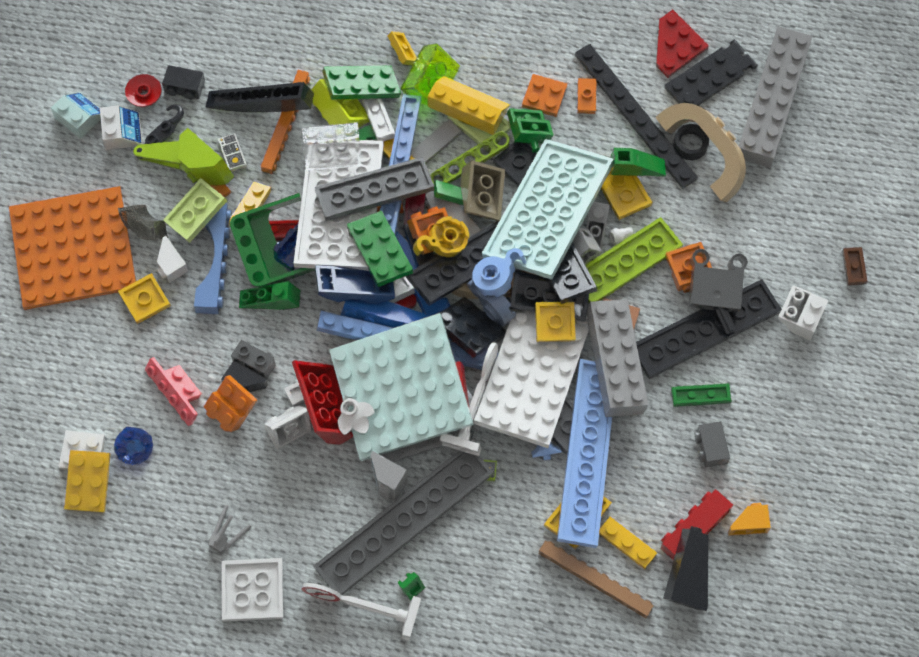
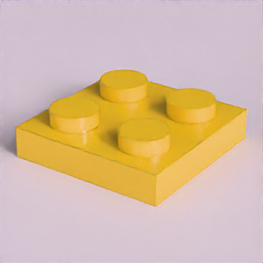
(144, 298)
(555, 322)

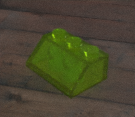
(429, 67)

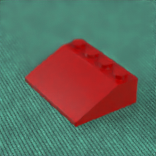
(322, 399)

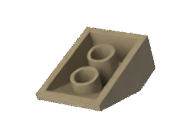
(482, 190)

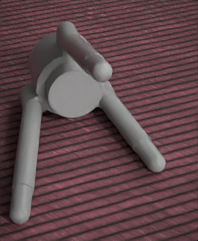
(218, 540)

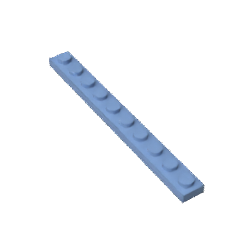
(402, 148)
(359, 329)

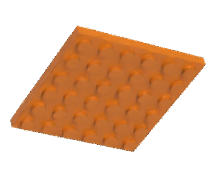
(71, 248)

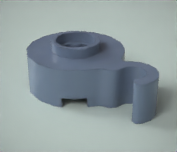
(495, 307)

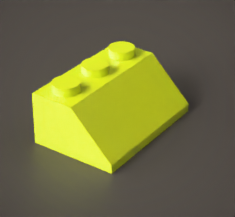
(340, 110)

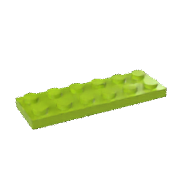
(631, 258)

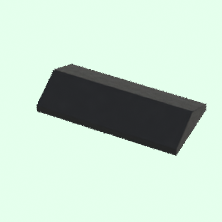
(532, 288)

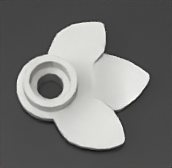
(357, 418)

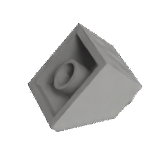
(388, 477)

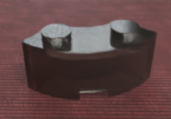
(142, 223)

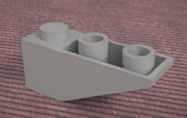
(597, 222)

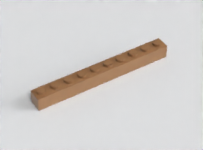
(594, 578)

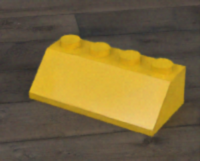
(467, 105)

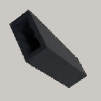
(689, 571)

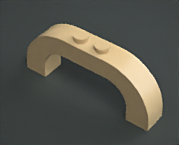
(735, 165)

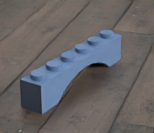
(209, 291)

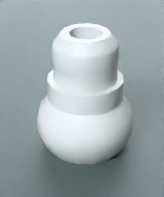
(618, 235)

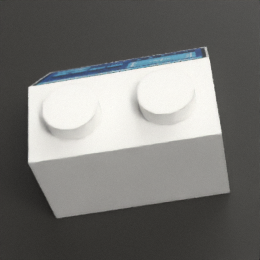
(120, 127)

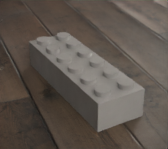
(616, 358)

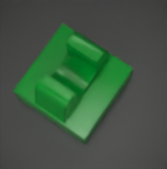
(411, 585)

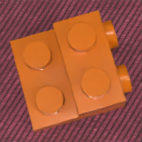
(422, 224)
(680, 265)
(230, 404)

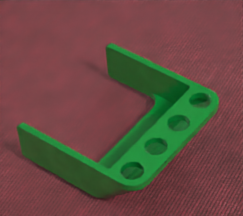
(257, 241)

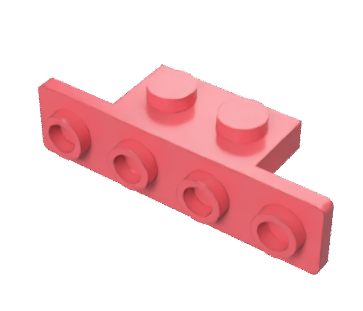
(176, 387)

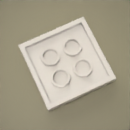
(252, 589)

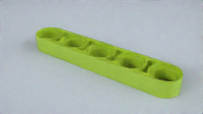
(475, 152)

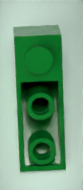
(636, 163)
(274, 296)

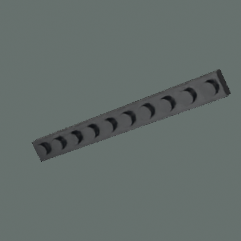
(636, 116)

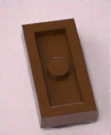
(854, 266)

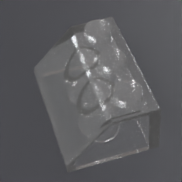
(331, 146)

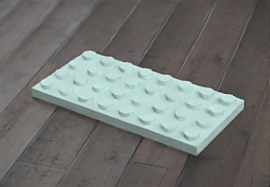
(549, 207)

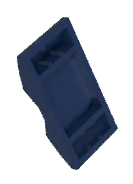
(348, 283)

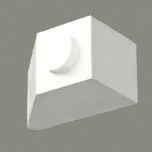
(170, 262)

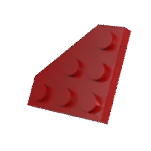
(676, 44)

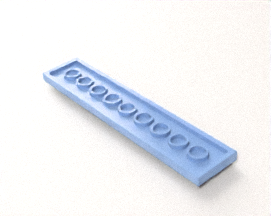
(585, 462)

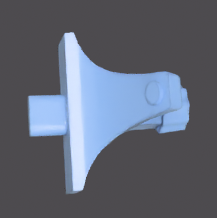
(545, 452)

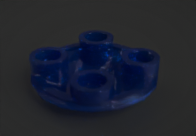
(133, 445)

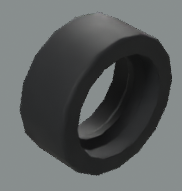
(686, 153)

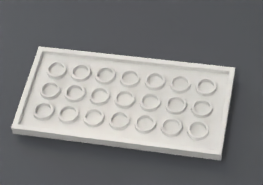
(329, 241)
(529, 382)

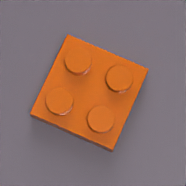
(544, 95)

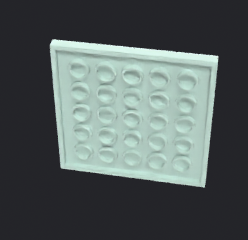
(407, 381)

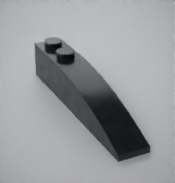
(262, 98)

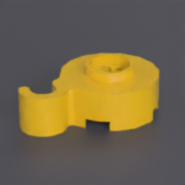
(437, 238)

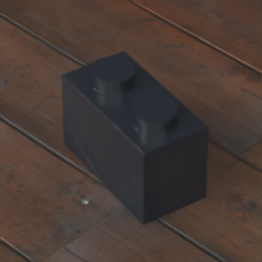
(183, 82)

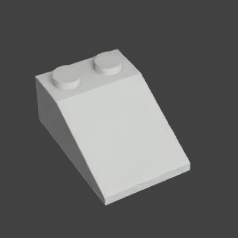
(288, 426)

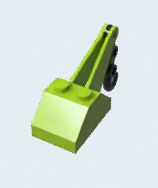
(187, 154)

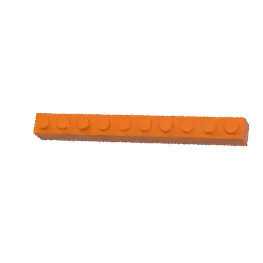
(281, 131)

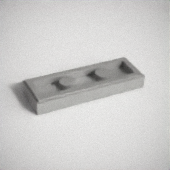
(436, 141)

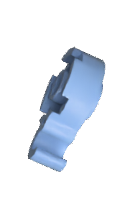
(500, 268)

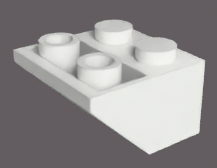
(802, 312)

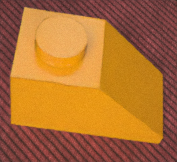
(752, 521)

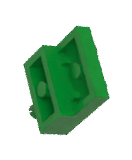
(529, 127)

